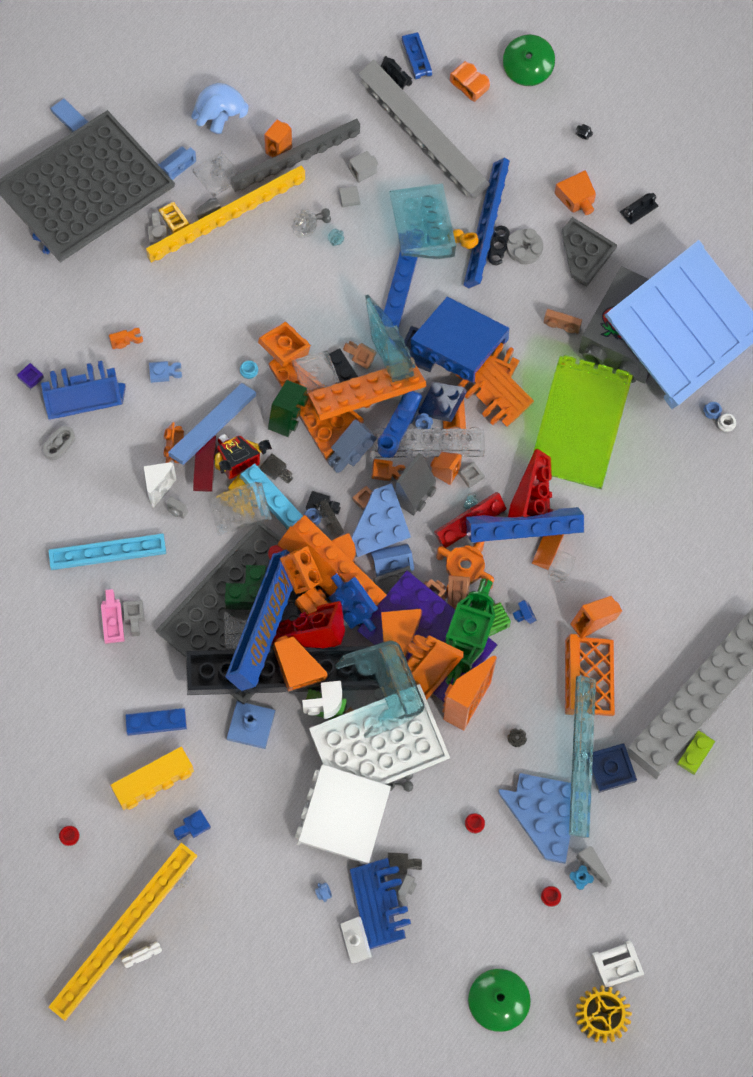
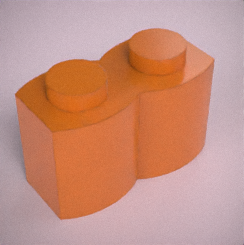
(470, 81)

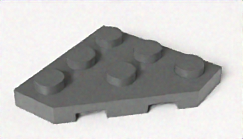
(585, 250)

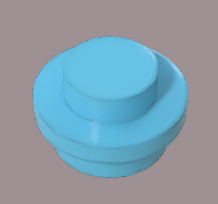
(249, 369)

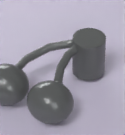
(325, 213)
(408, 785)

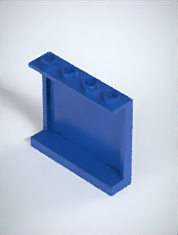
(458, 338)

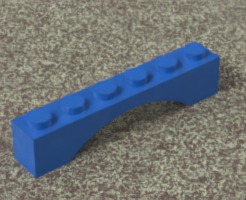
(501, 528)

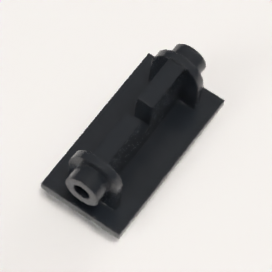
(394, 71)
(640, 208)

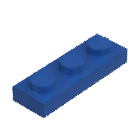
(156, 721)

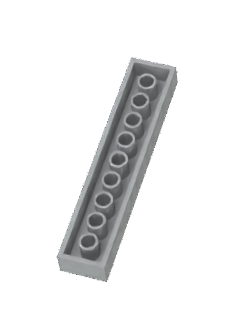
(696, 701)

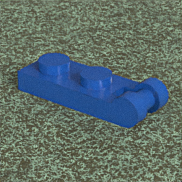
(416, 55)

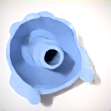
(217, 104)

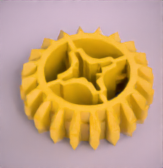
(620, 1008)

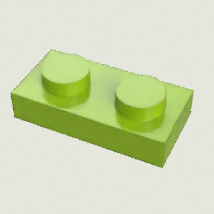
(696, 752)

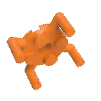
(466, 553)

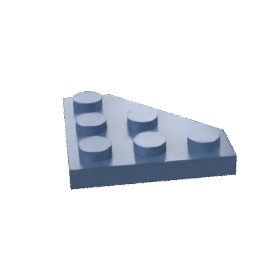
(380, 522)

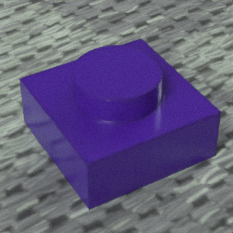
(30, 376)

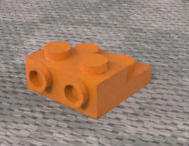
(284, 344)

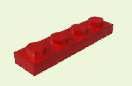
(456, 528)

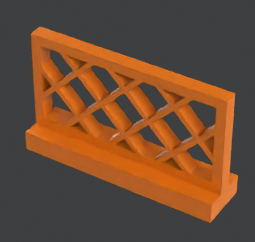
(573, 669)

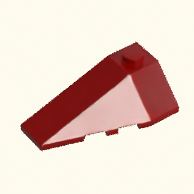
(533, 492)
(315, 630)

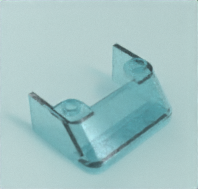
(395, 680)

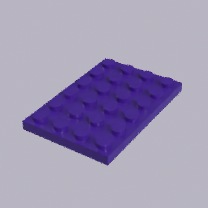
(435, 621)

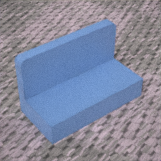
(178, 162)
(392, 559)

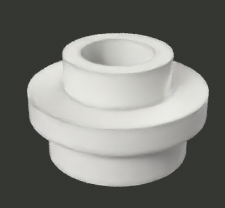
(726, 418)

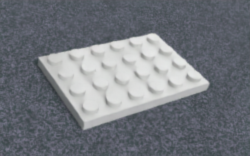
(385, 755)

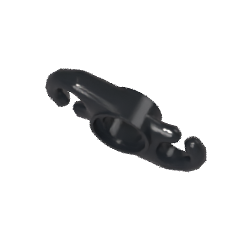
(498, 238)

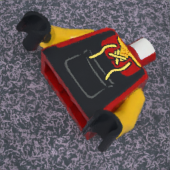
(238, 454)

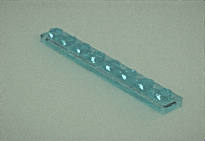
(582, 757)

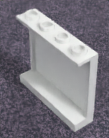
(343, 814)

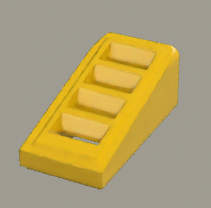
(179, 217)

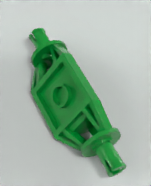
(471, 628)

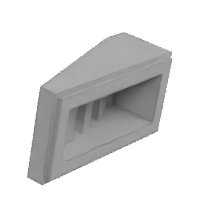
(591, 860)

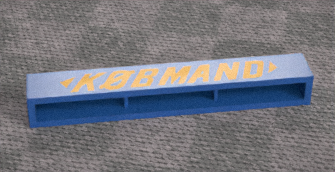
(261, 625)

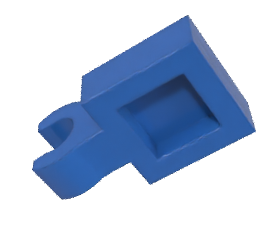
(194, 825)

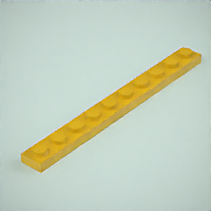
(225, 214)
(122, 932)

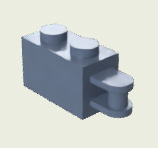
(351, 446)

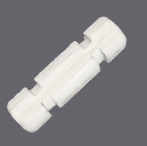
(141, 954)

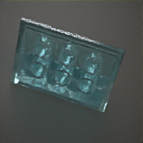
(423, 222)
(389, 343)

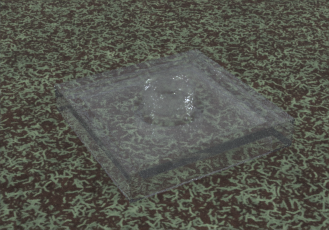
(315, 371)

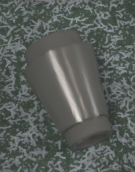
(207, 208)

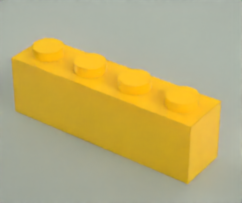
(152, 778)

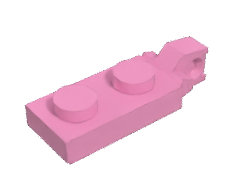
(112, 619)

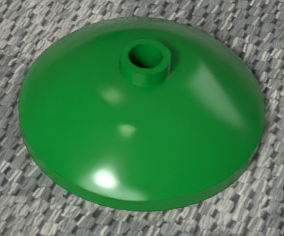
(533, 70)
(495, 1014)

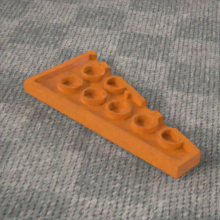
(323, 432)

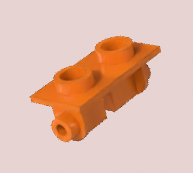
(172, 437)

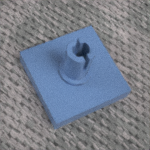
(251, 725)

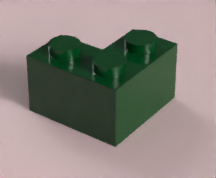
(287, 408)
(242, 595)

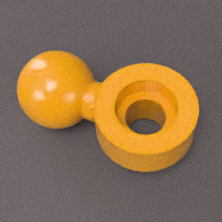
(467, 240)

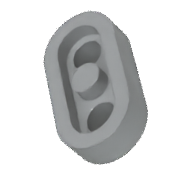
(57, 443)

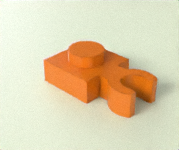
(384, 470)

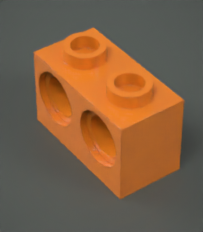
(301, 569)

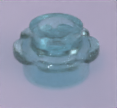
(336, 237)
(470, 501)

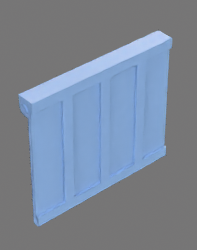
(685, 323)

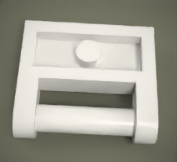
(621, 970)

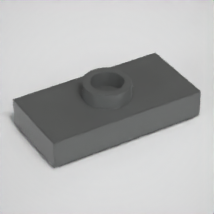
(387, 581)

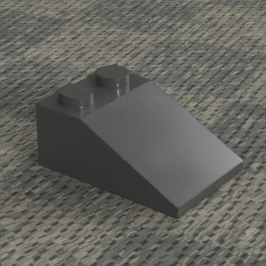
(415, 485)

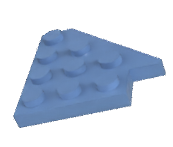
(543, 813)

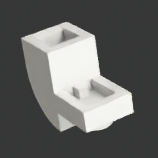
(329, 703)

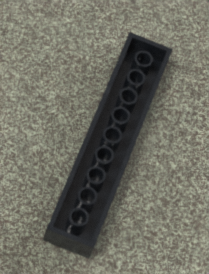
(208, 670)

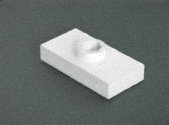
(356, 940)

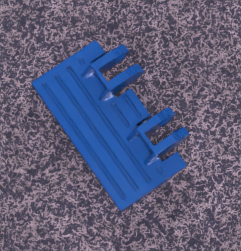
(81, 394)
(377, 903)

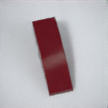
(205, 467)

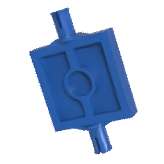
(355, 602)

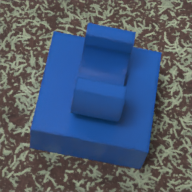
(525, 613)

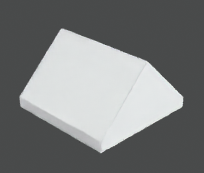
(159, 480)

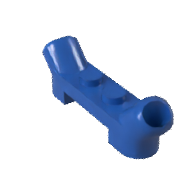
(400, 421)

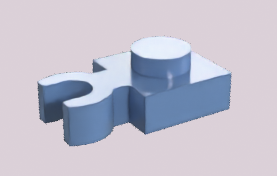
(161, 371)

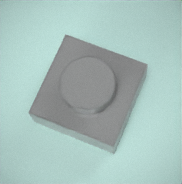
(177, 508)

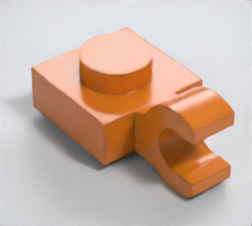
(123, 338)

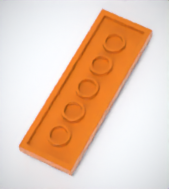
(361, 392)

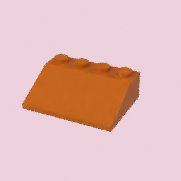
(467, 693)

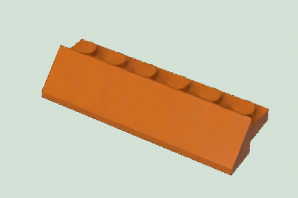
(327, 558)

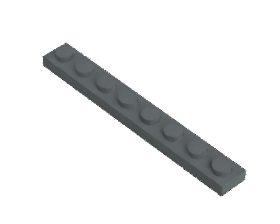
(291, 157)

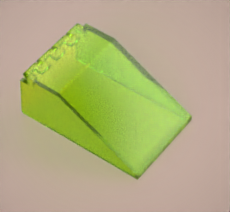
(582, 420)

